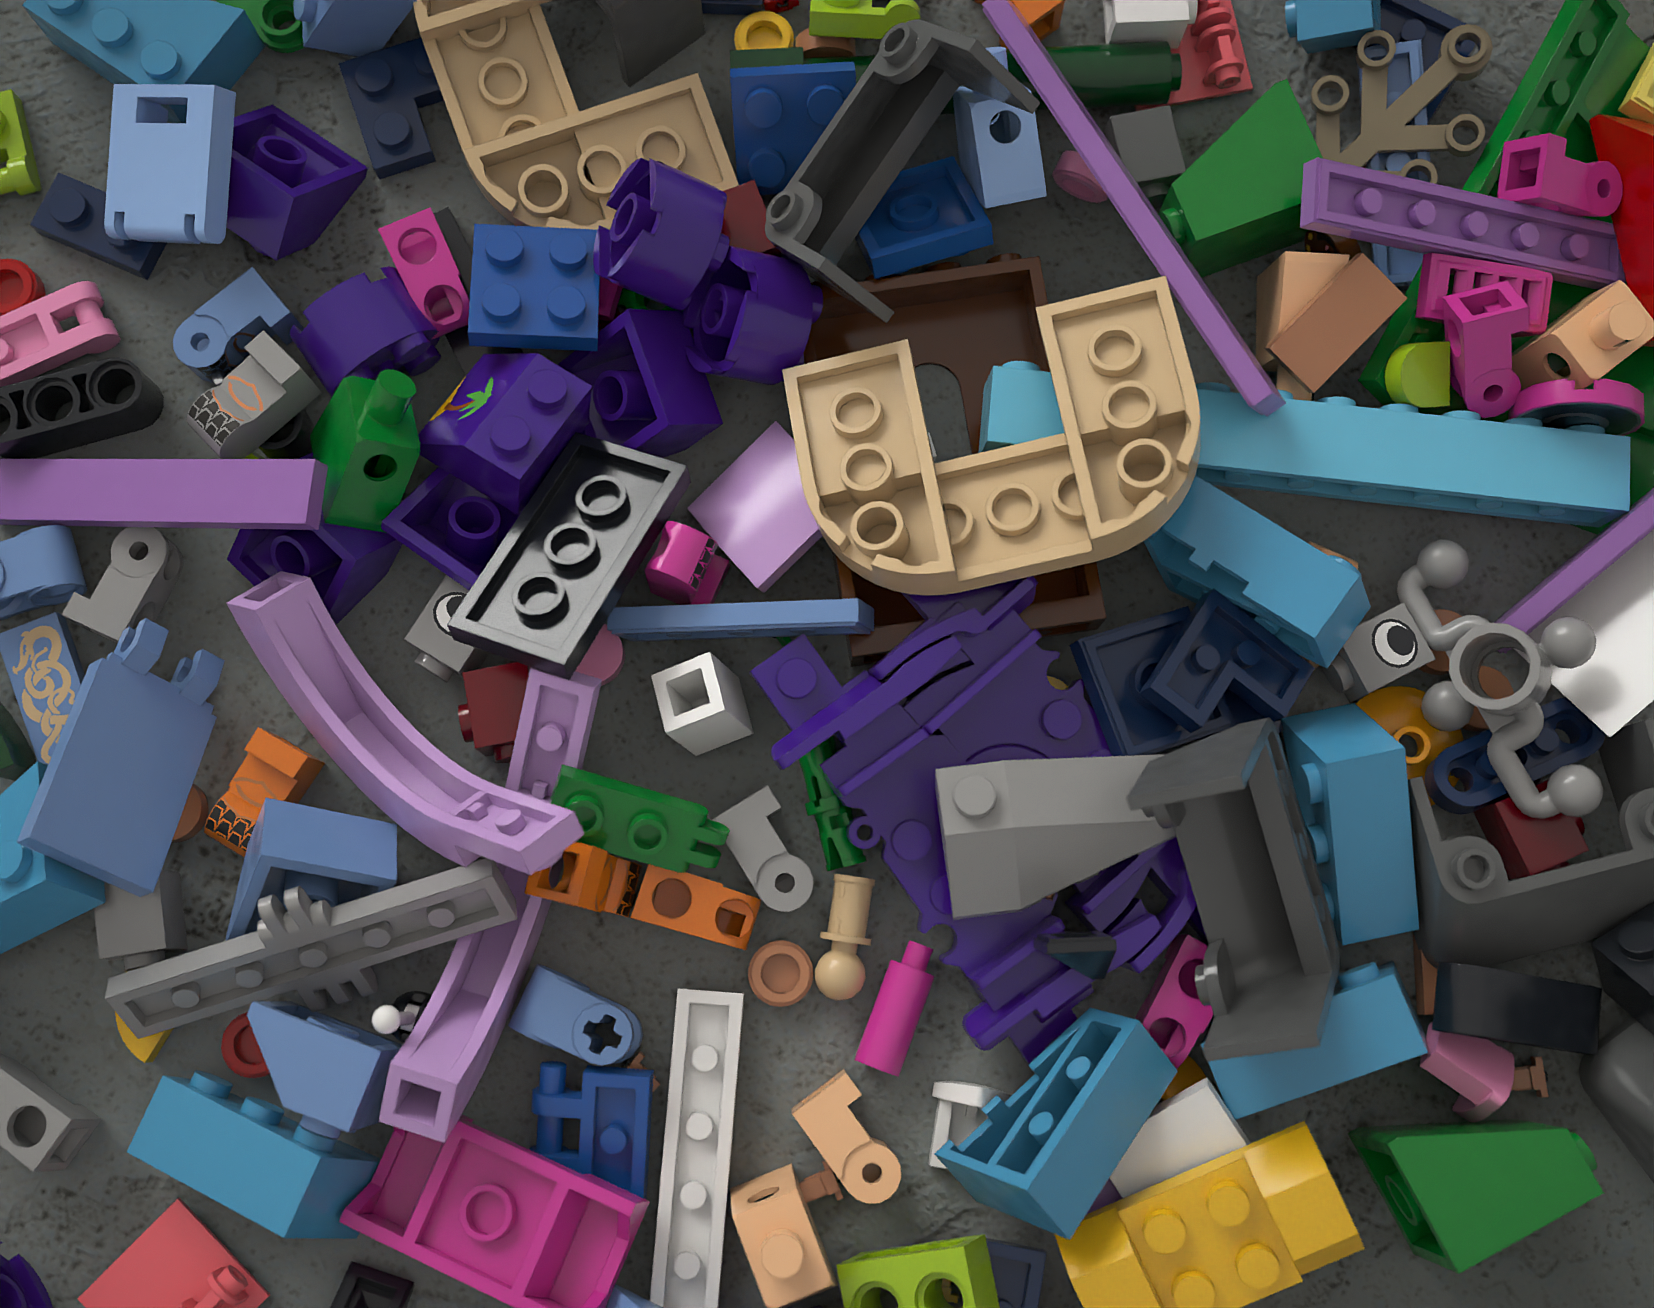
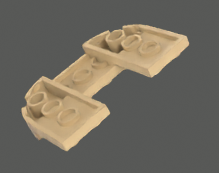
(523, 129)
(1019, 507)

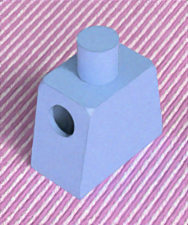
(998, 155)

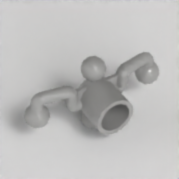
(1513, 719)

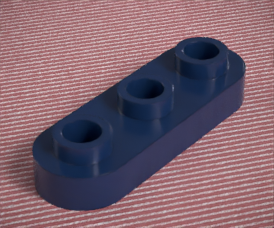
(1540, 758)

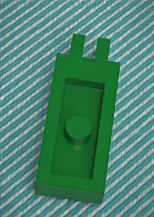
(639, 821)

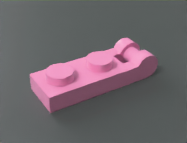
(36, 342)

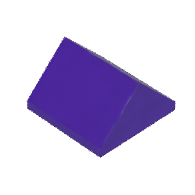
(450, 526)

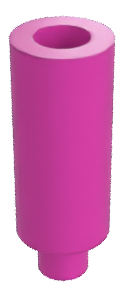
(896, 1011)

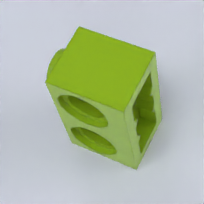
(917, 1272)

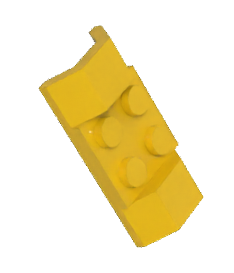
(1215, 1231)

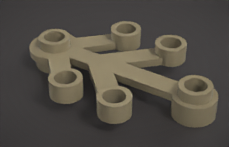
(1385, 128)

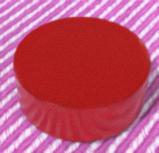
(18, 285)
(242, 1050)

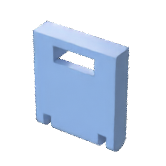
(169, 170)

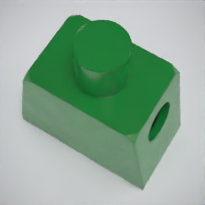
(369, 448)

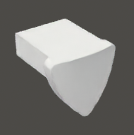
(958, 1112)

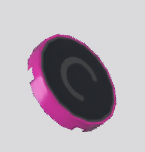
(1558, 405)

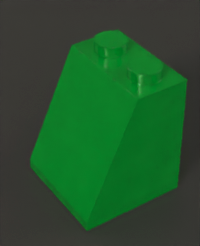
(1245, 187)
(1475, 1184)

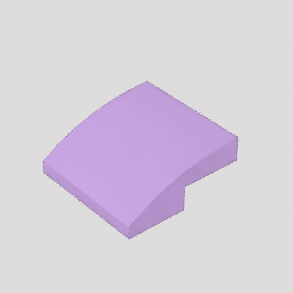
(760, 509)

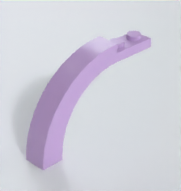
(381, 748)
(468, 1010)

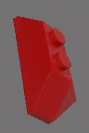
(1630, 149)

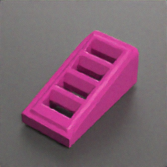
(1531, 284)

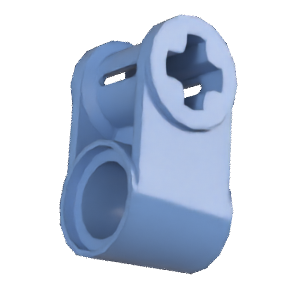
(39, 570)
(566, 1014)

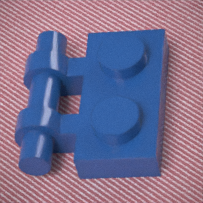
(613, 1122)

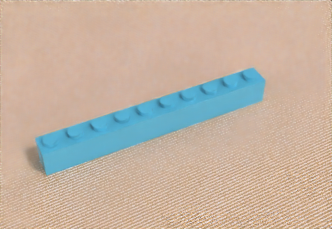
(1366, 452)

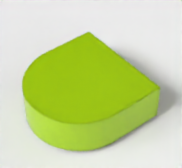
(1420, 374)

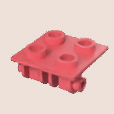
(1210, 57)
(176, 1267)

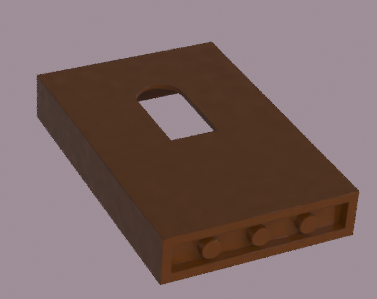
(967, 325)

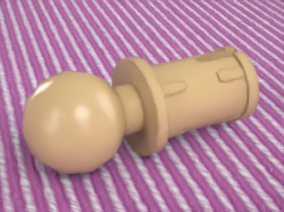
(840, 971)

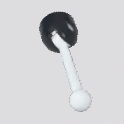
(400, 1015)

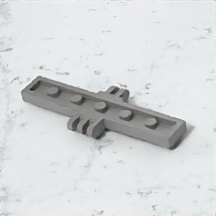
(312, 948)

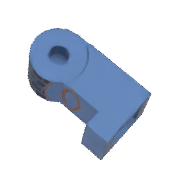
(228, 322)

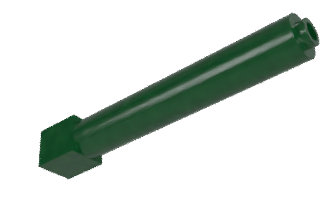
(1097, 73)

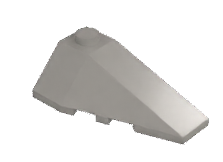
(1037, 827)

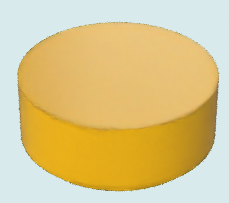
(763, 31)

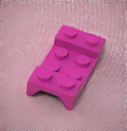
(499, 1217)

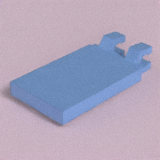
(125, 763)

